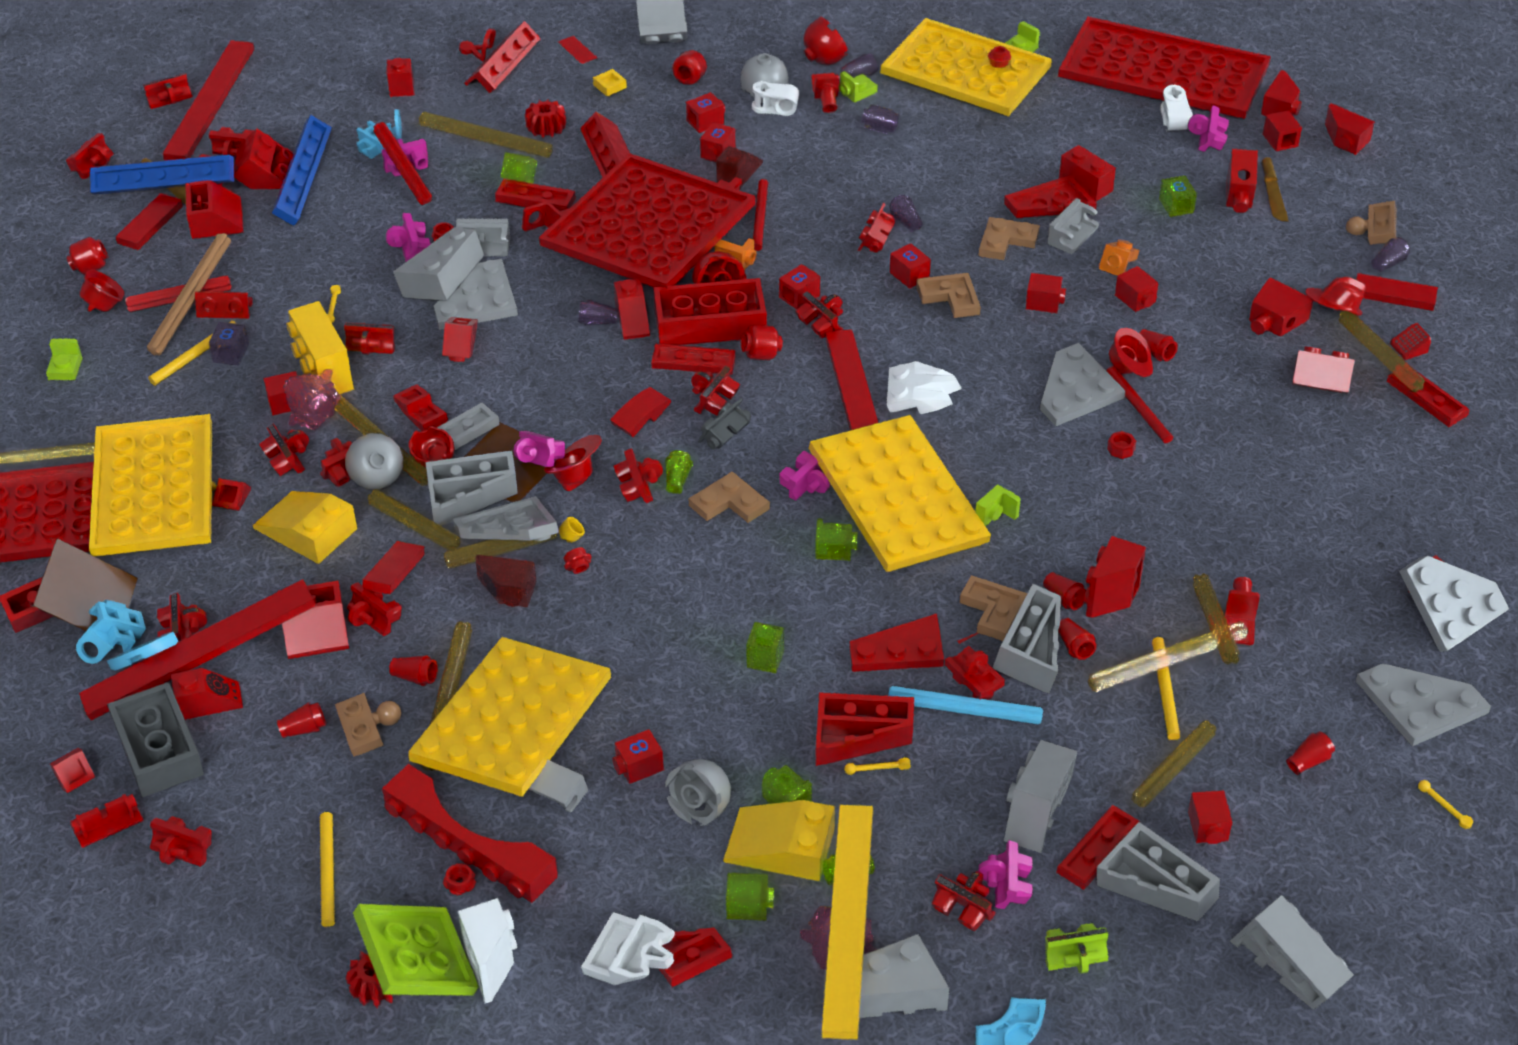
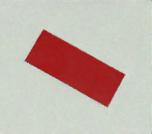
(577, 49)

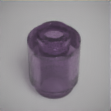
(880, 119)

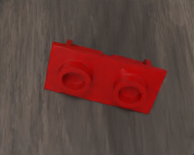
(878, 231)
(222, 304)
(102, 823)

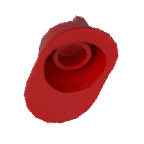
(100, 291)
(1340, 294)
(1131, 353)
(576, 464)

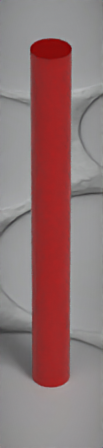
(760, 214)
(1141, 406)

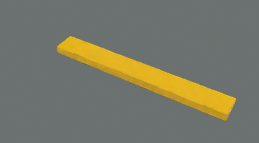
(847, 923)

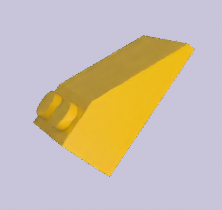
(309, 523)
(783, 838)

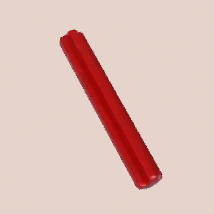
(402, 163)
(169, 295)

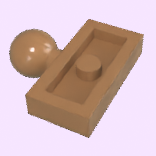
(1380, 223)
(360, 723)

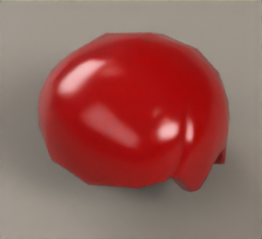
(431, 445)

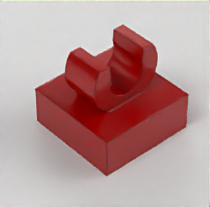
(72, 770)

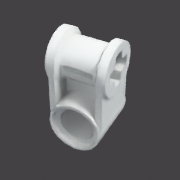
(775, 98)
(1175, 108)

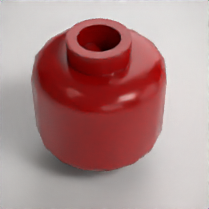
(689, 67)
(87, 255)
(761, 342)

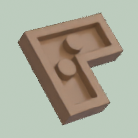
(1002, 232)
(953, 288)
(729, 493)
(997, 602)

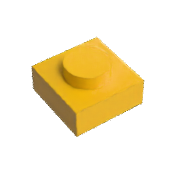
(609, 82)

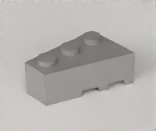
(440, 266)
(469, 484)
(1032, 641)
(1037, 793)
(1158, 875)
(1295, 952)
(901, 980)

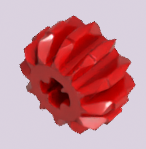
(545, 118)
(364, 981)

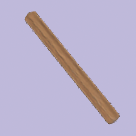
(187, 295)

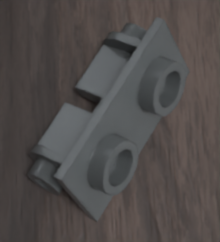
(716, 430)

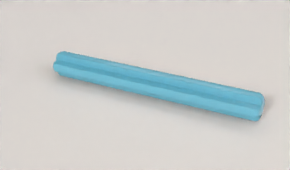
(970, 705)

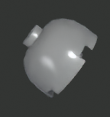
(762, 68)
(374, 461)
(695, 784)

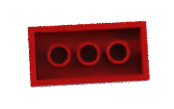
(708, 311)

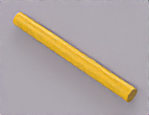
(181, 361)
(1167, 695)
(327, 870)

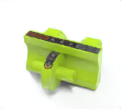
(1076, 948)

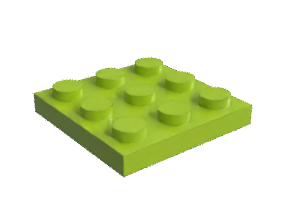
(415, 950)

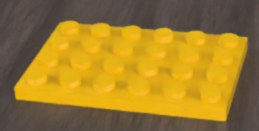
(959, 67)
(151, 485)
(899, 493)
(510, 716)

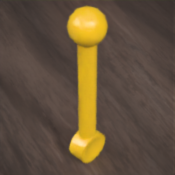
(335, 290)
(902, 764)
(1464, 820)

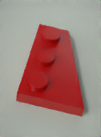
(1047, 198)
(900, 647)

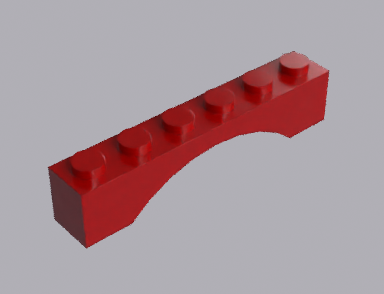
(517, 865)

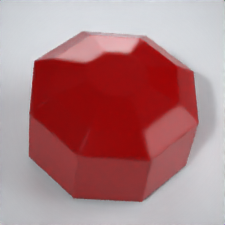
(1121, 445)

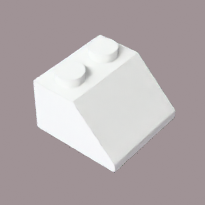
(488, 944)

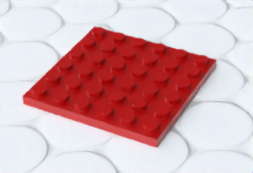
(647, 221)

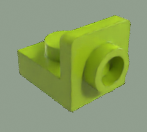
(1026, 38)
(857, 87)
(64, 360)
(997, 502)

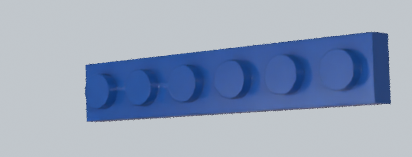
(301, 170)
(161, 174)

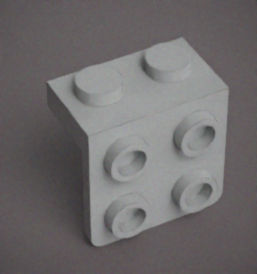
(661, 21)

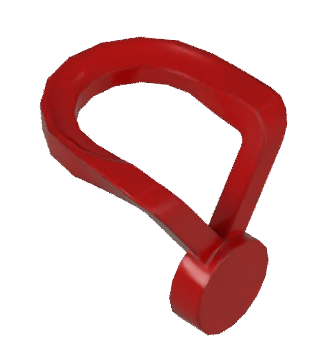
(468, 47)

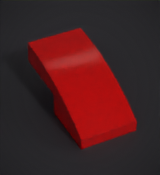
(418, 407)
(639, 409)

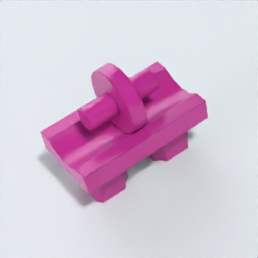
(1210, 129)
(415, 151)
(408, 236)
(538, 449)
(807, 478)
(1003, 874)

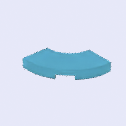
(142, 651)
(1016, 1026)

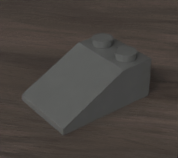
(156, 739)

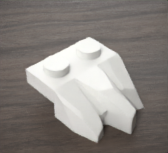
(919, 387)
(629, 949)

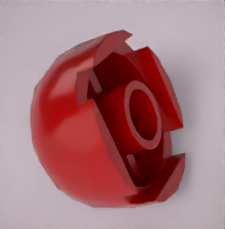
(823, 44)
(717, 267)

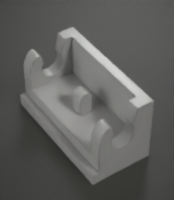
(1072, 227)
(492, 234)
(560, 785)

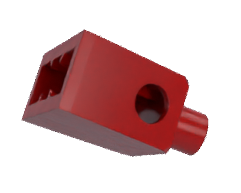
(1241, 192)
(1279, 309)

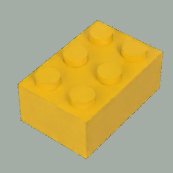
(319, 345)

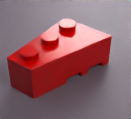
(861, 725)

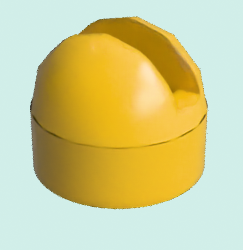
(571, 530)

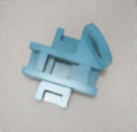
(369, 143)
(113, 626)

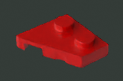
(694, 954)

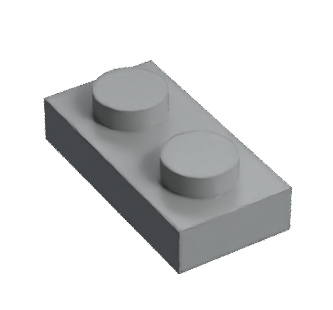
(470, 424)

